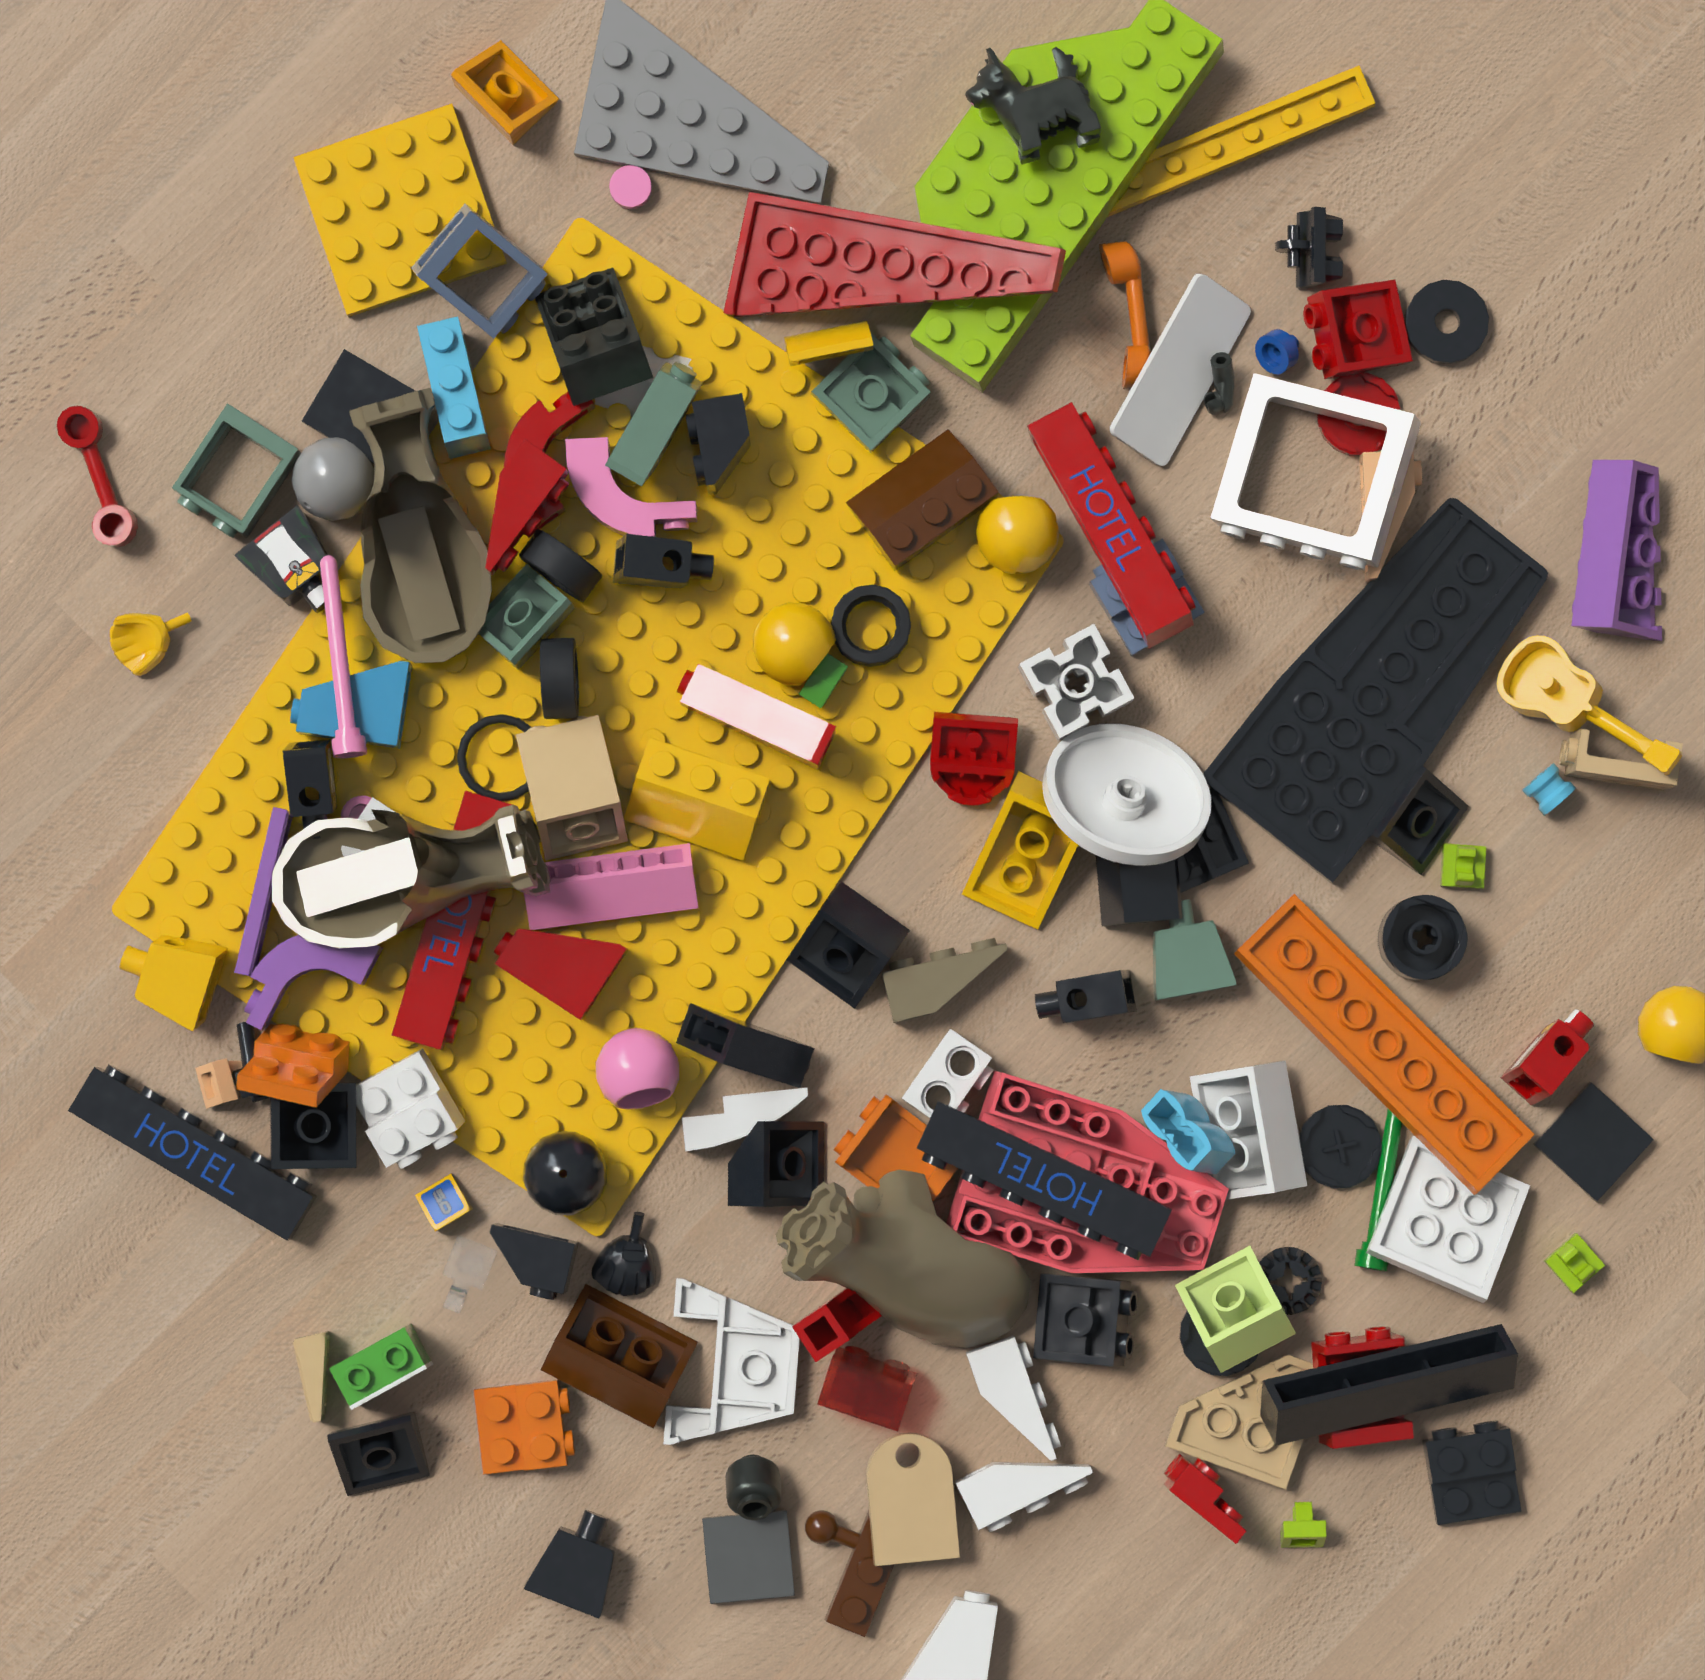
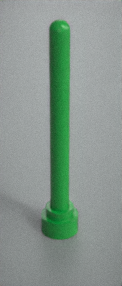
(1382, 1188)

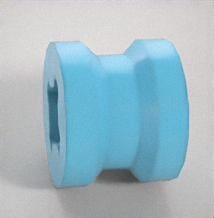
(1548, 789)

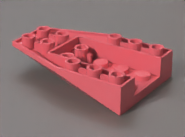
(1107, 1145)

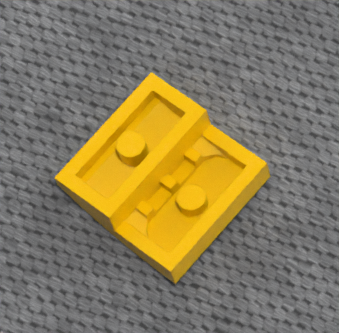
(828, 343)

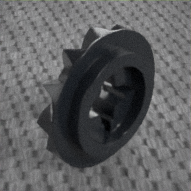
(1301, 1265)

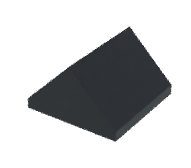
(1419, 820)
(1138, 892)
(315, 1135)
(379, 1453)

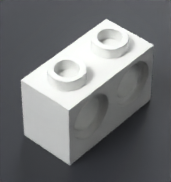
(938, 1072)

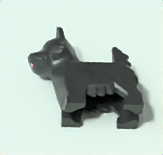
(1036, 110)

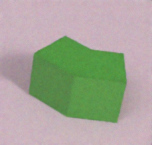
(823, 681)

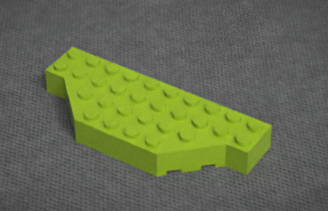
(976, 183)

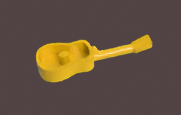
(1545, 683)

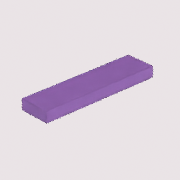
(262, 894)

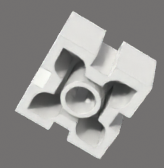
(1083, 658)

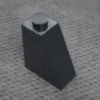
(745, 1046)

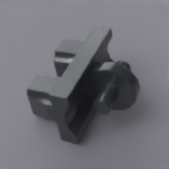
(1307, 247)

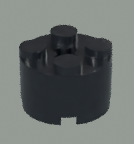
(1443, 926)

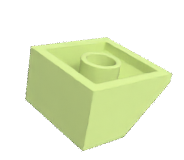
(1235, 1309)

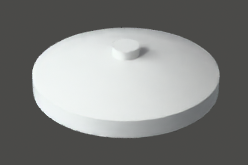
(1126, 794)

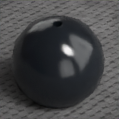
(584, 1169)

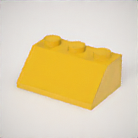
(696, 799)

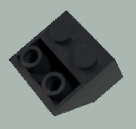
(723, 438)

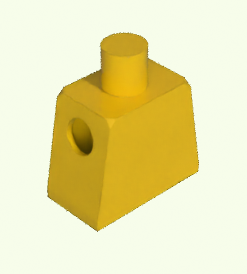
(176, 977)

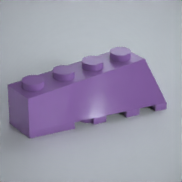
(1619, 552)

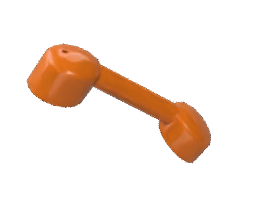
(1124, 266)

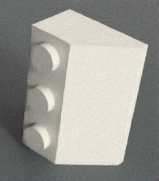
(1260, 1119)

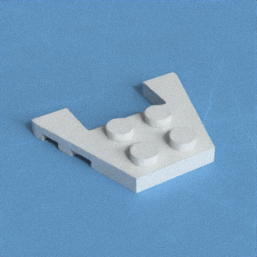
(751, 1367)

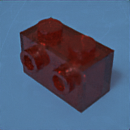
(867, 1387)

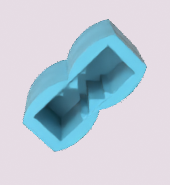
(1188, 1131)

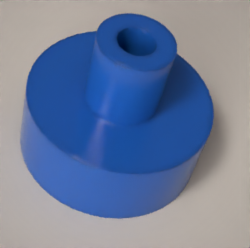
(1277, 351)

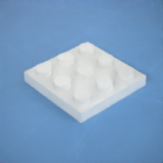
(1442, 1228)

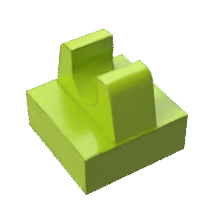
(1463, 866)
(1574, 1263)
(1303, 1531)

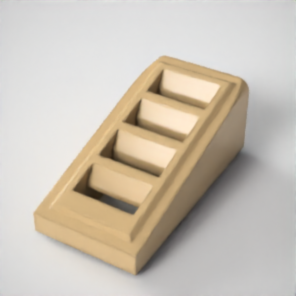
(313, 1363)

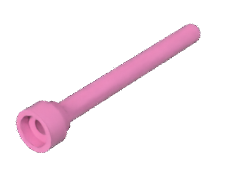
(348, 738)

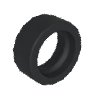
(560, 565)
(890, 600)
(559, 678)

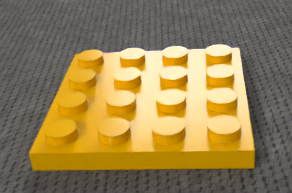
(387, 200)

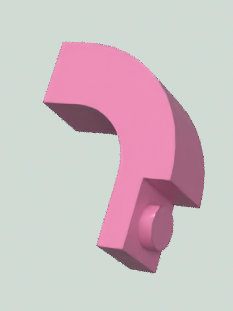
(609, 504)

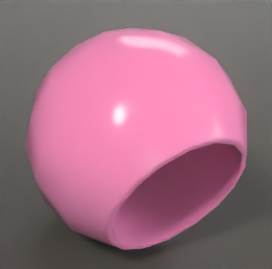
(637, 1069)

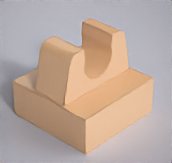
(217, 1082)

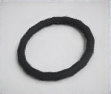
(461, 756)

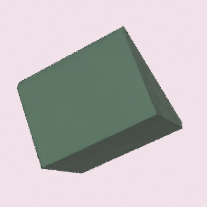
(524, 615)

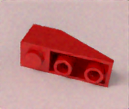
(522, 492)

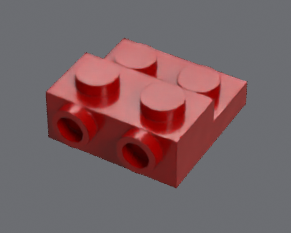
(1357, 329)
(1198, 1489)

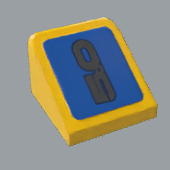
(443, 1202)

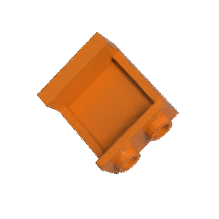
(888, 1144)

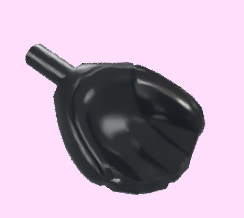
(626, 1263)

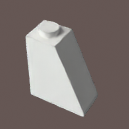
(959, 1642)

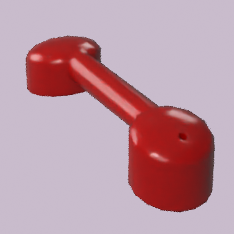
(83, 430)

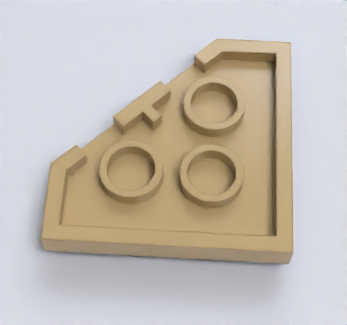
(1228, 1427)

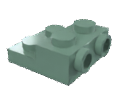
(873, 393)

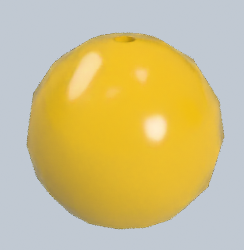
(1017, 533)
(792, 642)
(1674, 1024)

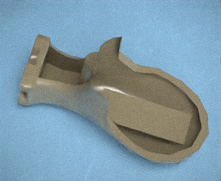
(421, 554)
(400, 875)
(905, 1261)

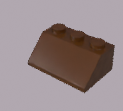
(922, 499)
(619, 1356)

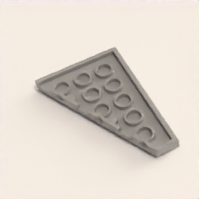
(678, 118)

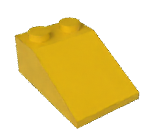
(1021, 856)

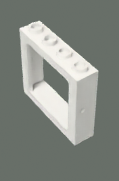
(1369, 541)

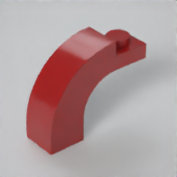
(541, 429)
(834, 1323)

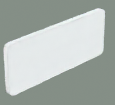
(1179, 370)

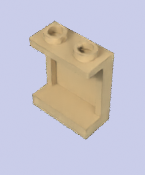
(1581, 765)

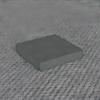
(748, 1557)

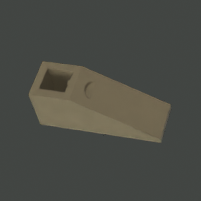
(928, 986)

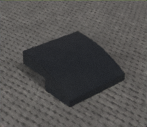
(1215, 852)

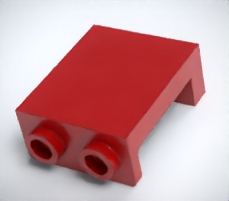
(1343, 1347)

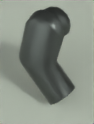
(1223, 379)

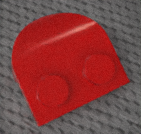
(973, 755)

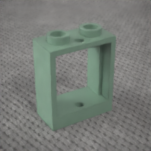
(233, 419)

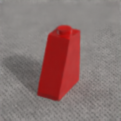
(560, 966)

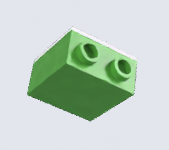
(381, 1366)

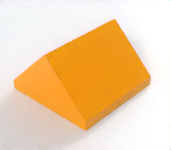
(504, 91)

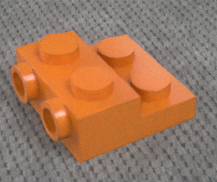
(295, 1065)
(523, 1426)

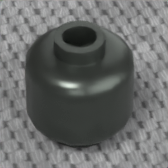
(753, 1487)

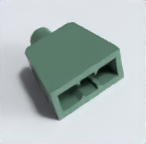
(1189, 958)

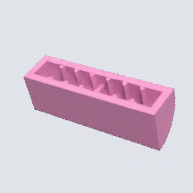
(615, 887)

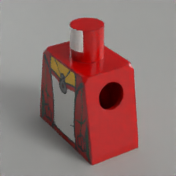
(1540, 1067)

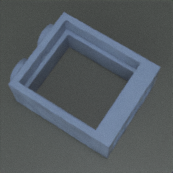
(447, 246)

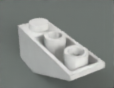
(1006, 1386)
(1008, 1486)

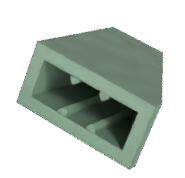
(654, 423)

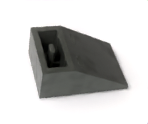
(593, 336)

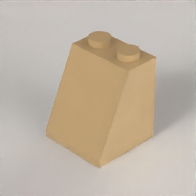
(572, 787)

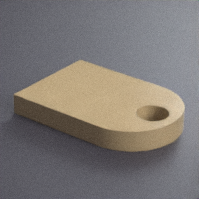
(911, 1505)

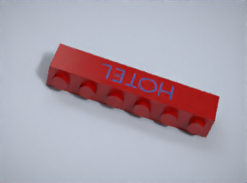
(1111, 525)
(445, 952)

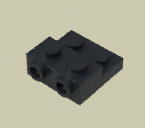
(1084, 1320)
(1471, 1473)

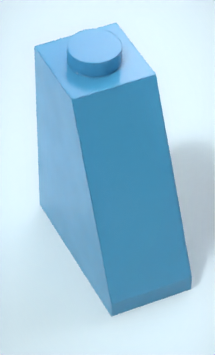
(378, 705)

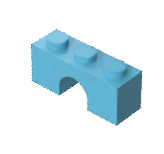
(453, 387)

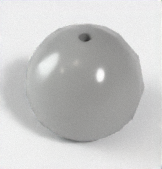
(332, 479)

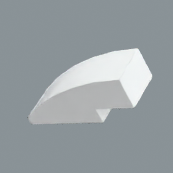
(739, 1117)

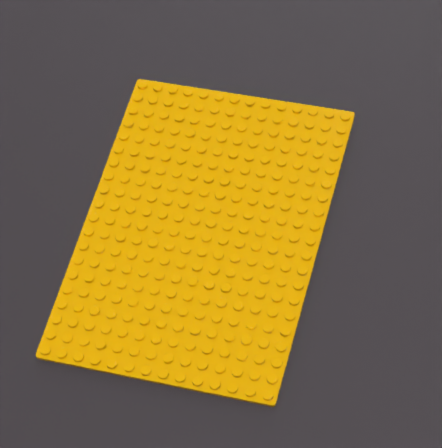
(775, 540)

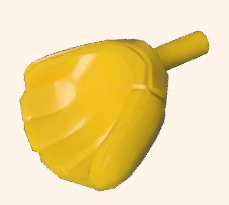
(142, 639)

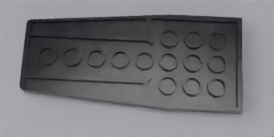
(1377, 689)

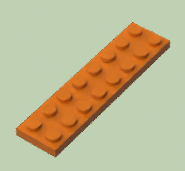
(1384, 1044)

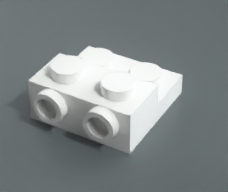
(407, 1110)

